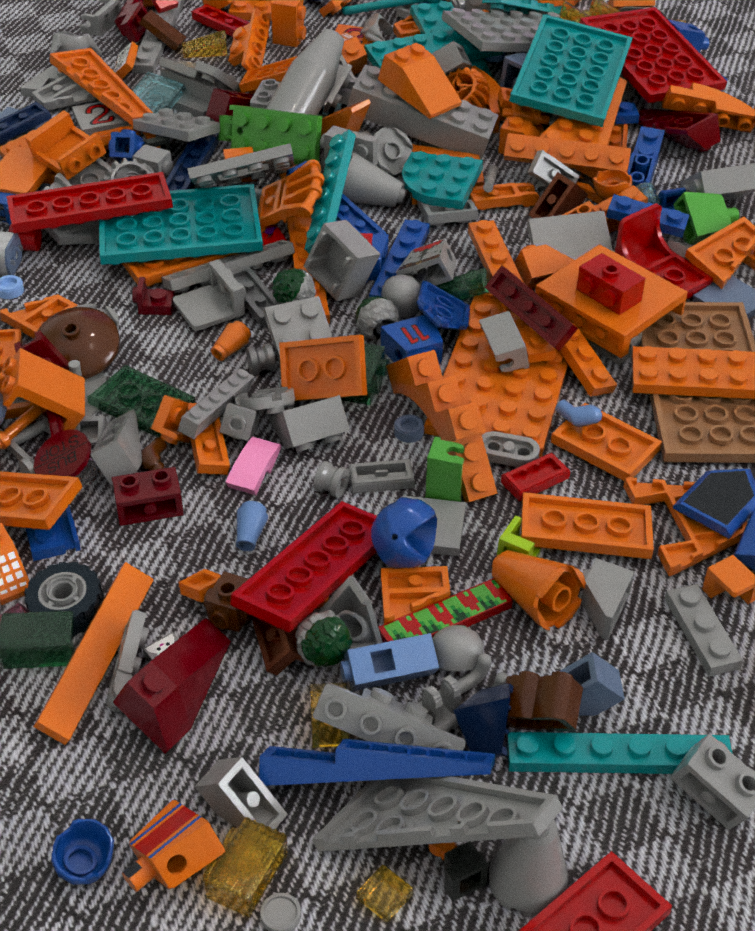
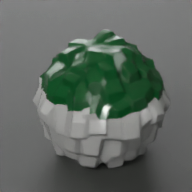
(293, 286)
(375, 313)
(323, 639)

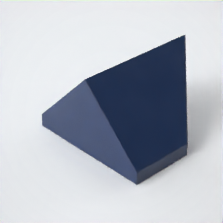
(485, 719)

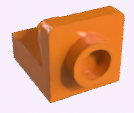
(169, 418)

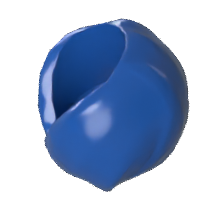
(404, 533)

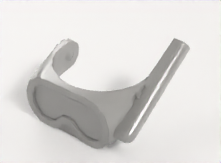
(371, 28)

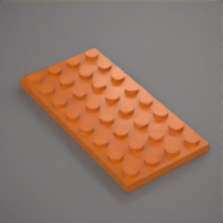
(511, 401)

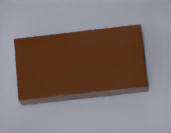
(162, 30)

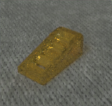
(206, 46)

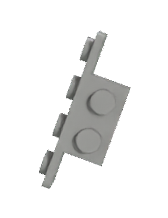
(381, 718)

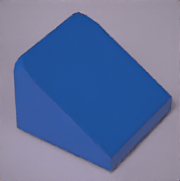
(670, 196)

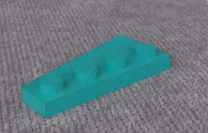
(522, 6)

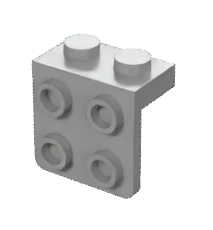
(214, 302)

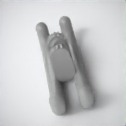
(443, 702)

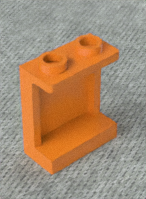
(64, 146)
(45, 386)

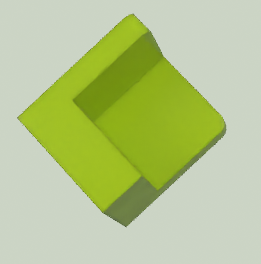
(512, 541)

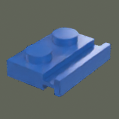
(56, 540)

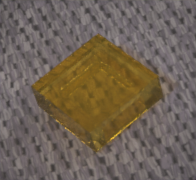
(384, 893)

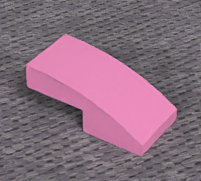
(252, 465)

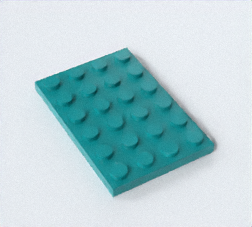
(571, 70)
(198, 225)

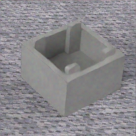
(341, 260)

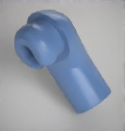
(580, 415)

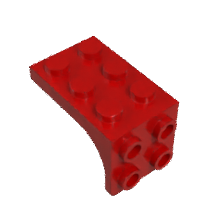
(642, 243)

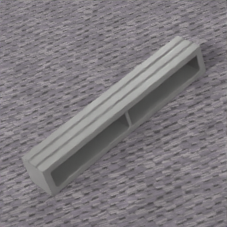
(215, 403)

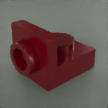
(152, 301)

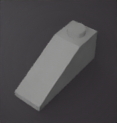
(119, 447)

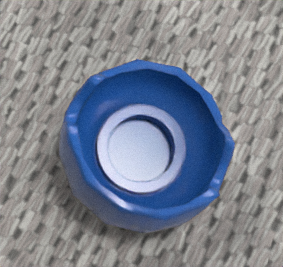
(83, 852)

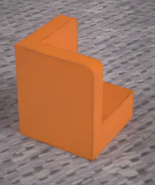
(732, 577)

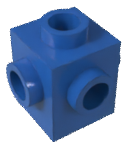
(121, 142)

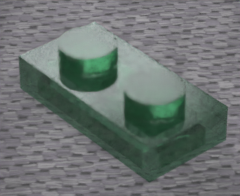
(467, 284)

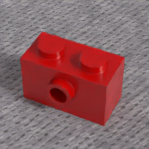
(610, 283)

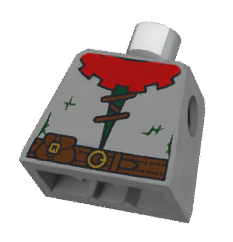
(430, 263)

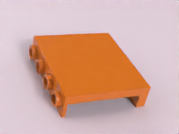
(597, 321)

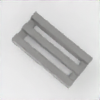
(381, 476)

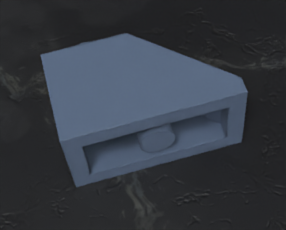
(600, 684)

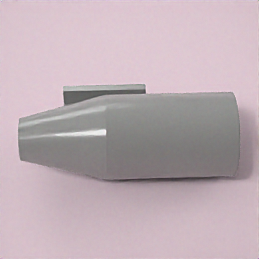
(314, 77)

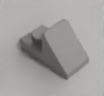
(545, 167)

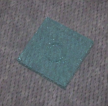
(158, 91)

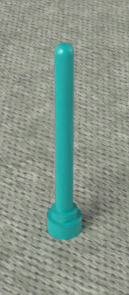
(382, 4)

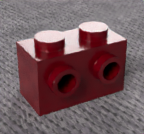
(147, 496)

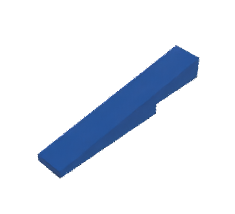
(368, 761)

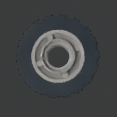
(66, 589)

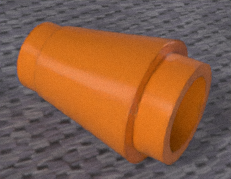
(231, 340)

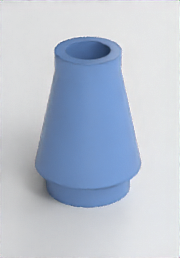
(250, 523)

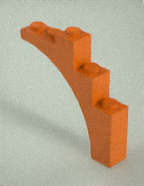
(442, 403)

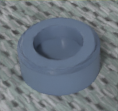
(409, 428)

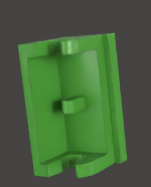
(444, 471)

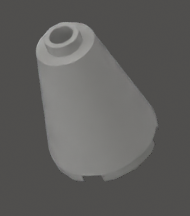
(371, 185)
(529, 872)

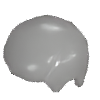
(403, 292)
(457, 648)

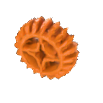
(470, 86)

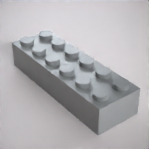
(459, 129)

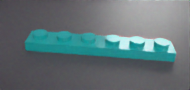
(335, 176)
(600, 752)

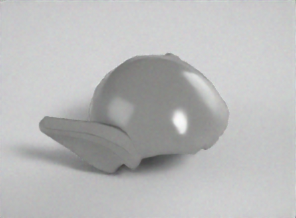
(69, 41)

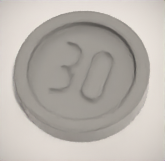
(280, 912)

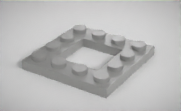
(243, 166)

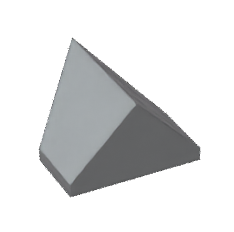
(356, 611)

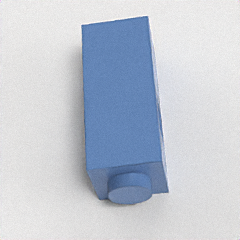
(389, 662)

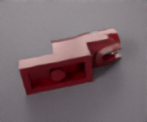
(129, 19)

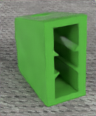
(707, 215)

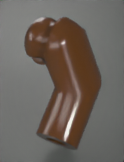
(151, 454)

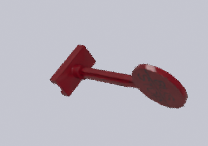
(66, 450)

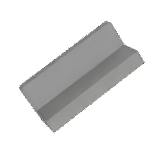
(196, 96)

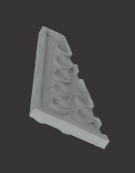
(436, 812)

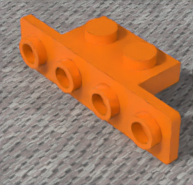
(250, 42)

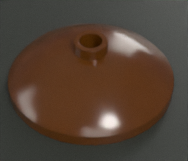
(93, 339)

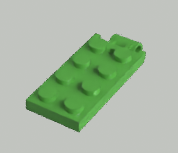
(272, 128)

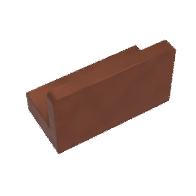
(276, 646)

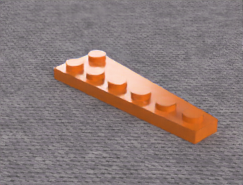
(101, 81)

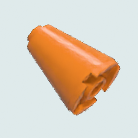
(540, 586)

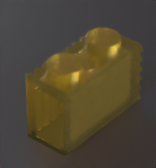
(246, 866)

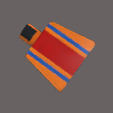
(172, 848)

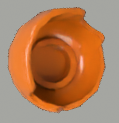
(611, 182)

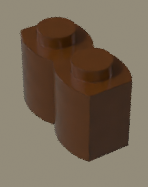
(544, 701)

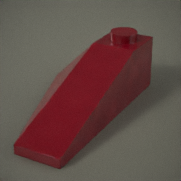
(686, 128)
(173, 685)

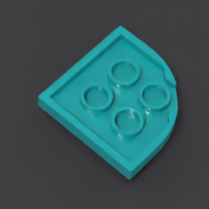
(441, 178)

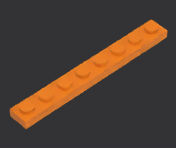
(493, 254)

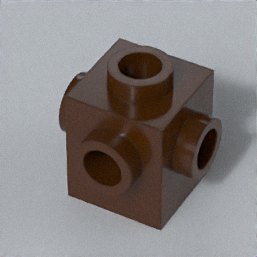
(218, 605)

